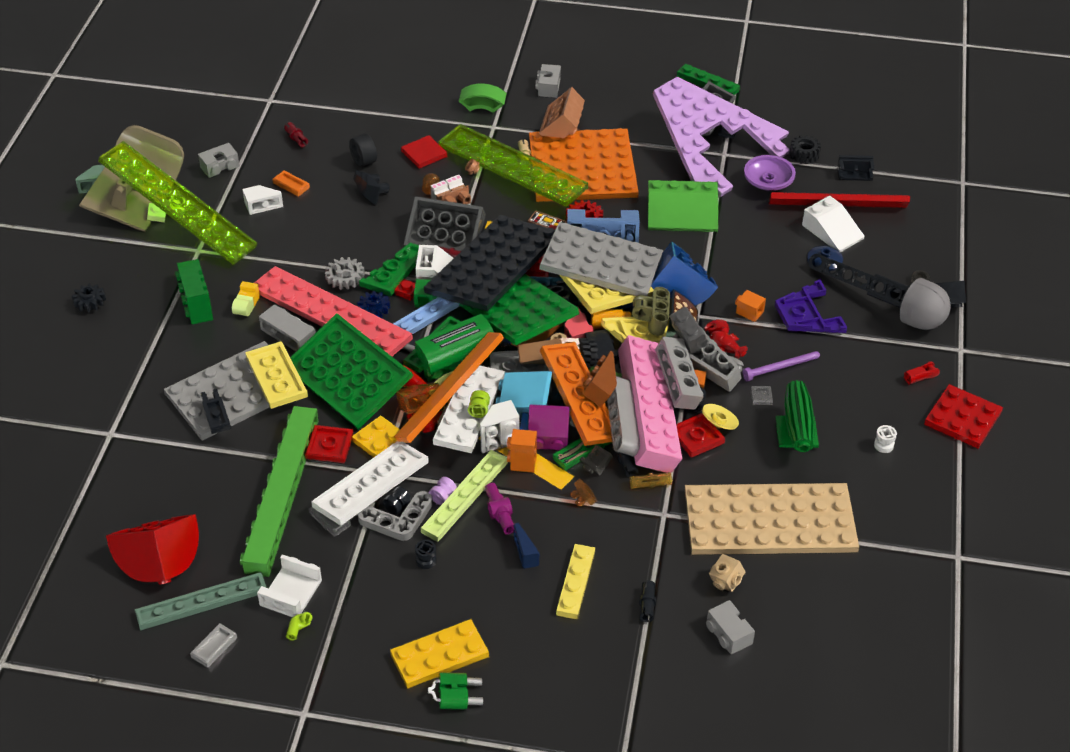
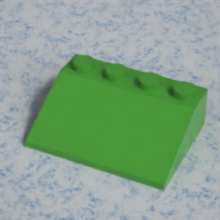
(682, 206)

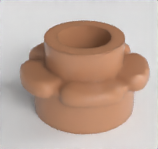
(472, 167)

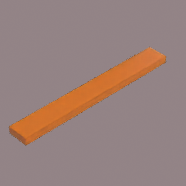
(449, 387)

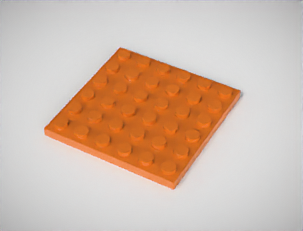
(593, 156)

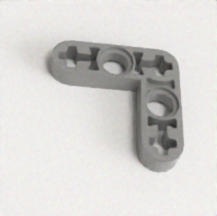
(398, 523)

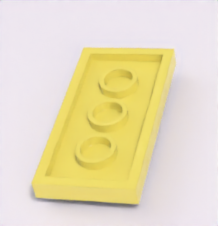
(276, 374)

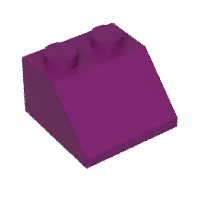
(550, 424)

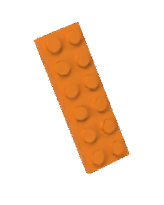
(569, 375)

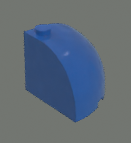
(681, 274)

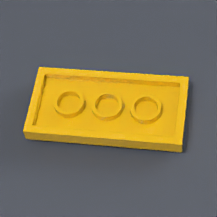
(438, 653)

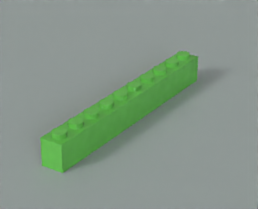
(280, 493)

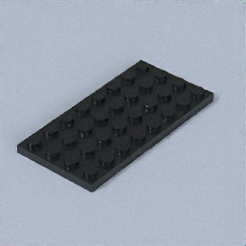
(491, 263)

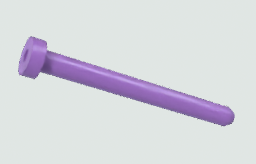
(748, 373)

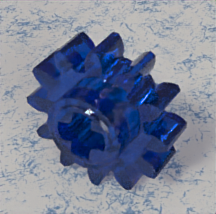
(375, 303)

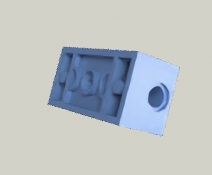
(624, 227)

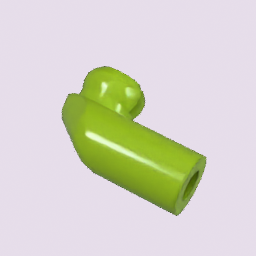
(297, 623)

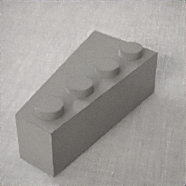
(716, 363)

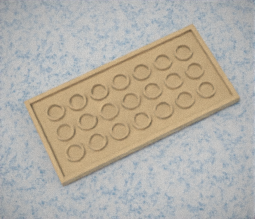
(770, 519)

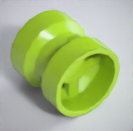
(479, 404)

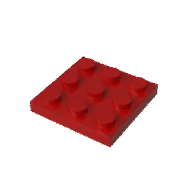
(963, 416)

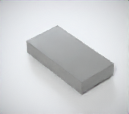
(213, 645)

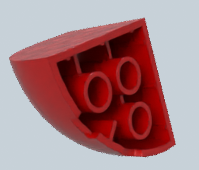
(156, 548)

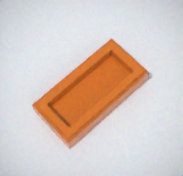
(291, 183)

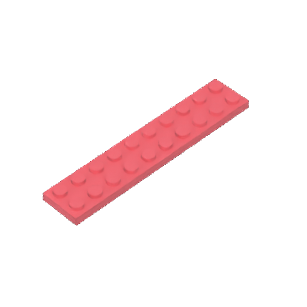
(321, 306)

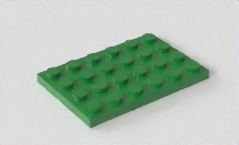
(526, 311)
(349, 371)

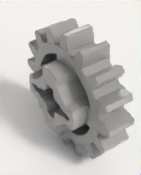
(344, 273)

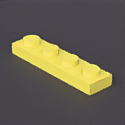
(575, 581)

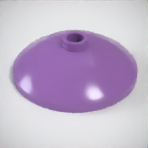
(769, 172)

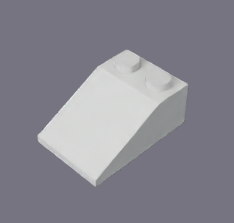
(832, 224)

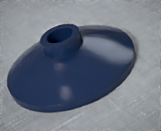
(826, 251)

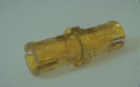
(662, 479)

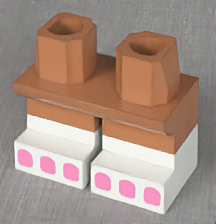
(452, 191)

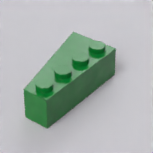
(195, 291)

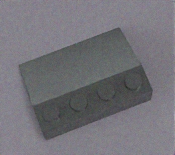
(444, 223)

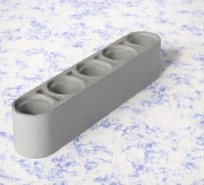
(623, 418)

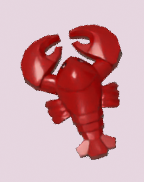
(727, 343)

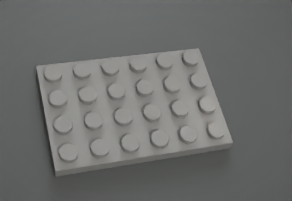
(601, 259)
(235, 385)

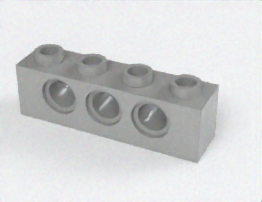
(679, 373)

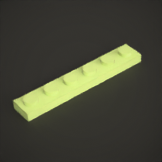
(464, 496)

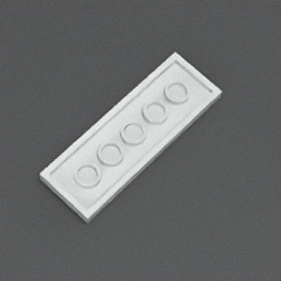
(458, 428)
(369, 482)

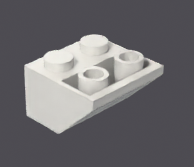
(431, 261)
(498, 426)

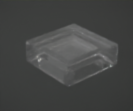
(761, 395)

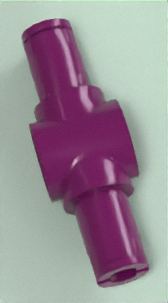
(499, 508)

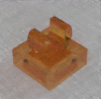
(584, 492)

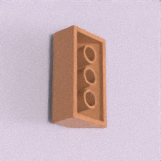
(563, 115)

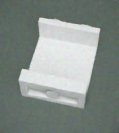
(291, 587)

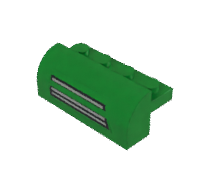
(450, 346)

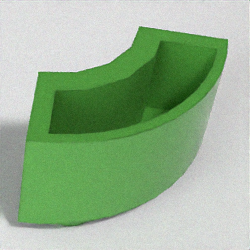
(482, 96)

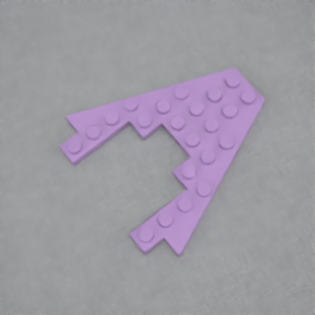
(693, 112)

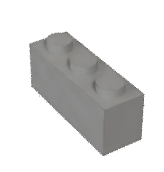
(285, 327)

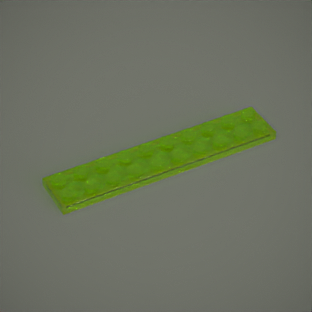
(514, 165)
(178, 202)

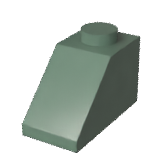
(87, 179)

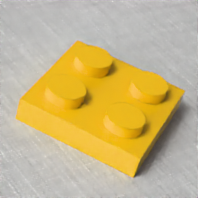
(376, 436)

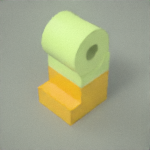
(246, 299)

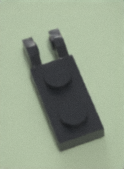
(215, 412)

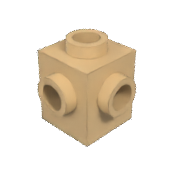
(727, 573)

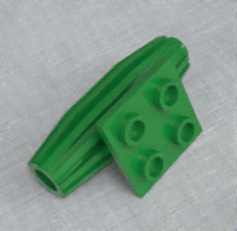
(799, 425)

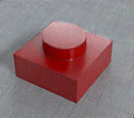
(405, 289)

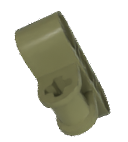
(653, 310)

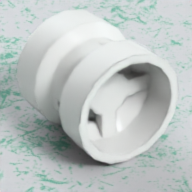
(885, 439)

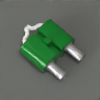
(454, 691)

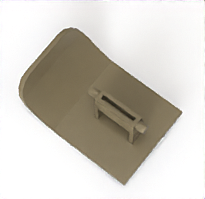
(116, 198)

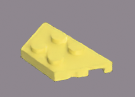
(623, 326)

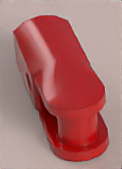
(920, 373)

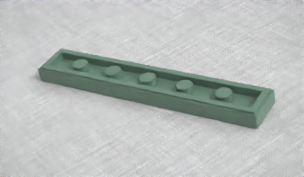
(199, 601)

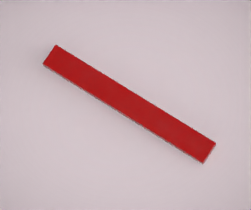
(856, 200)

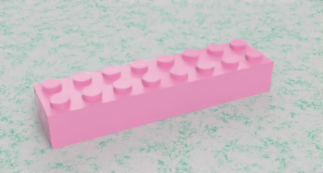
(653, 405)

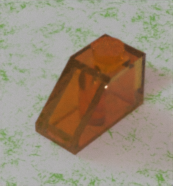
(413, 397)

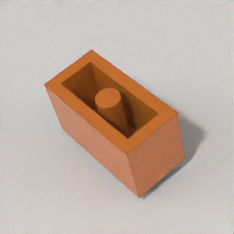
(522, 450)

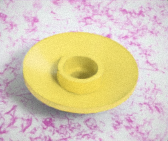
(720, 416)

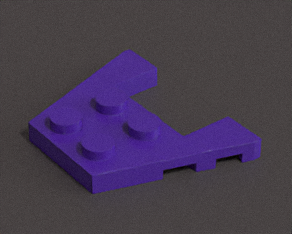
(801, 314)

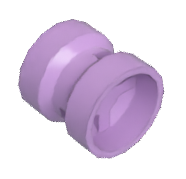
(443, 490)

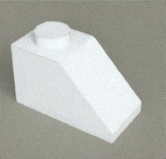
(261, 199)

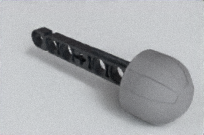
(922, 306)

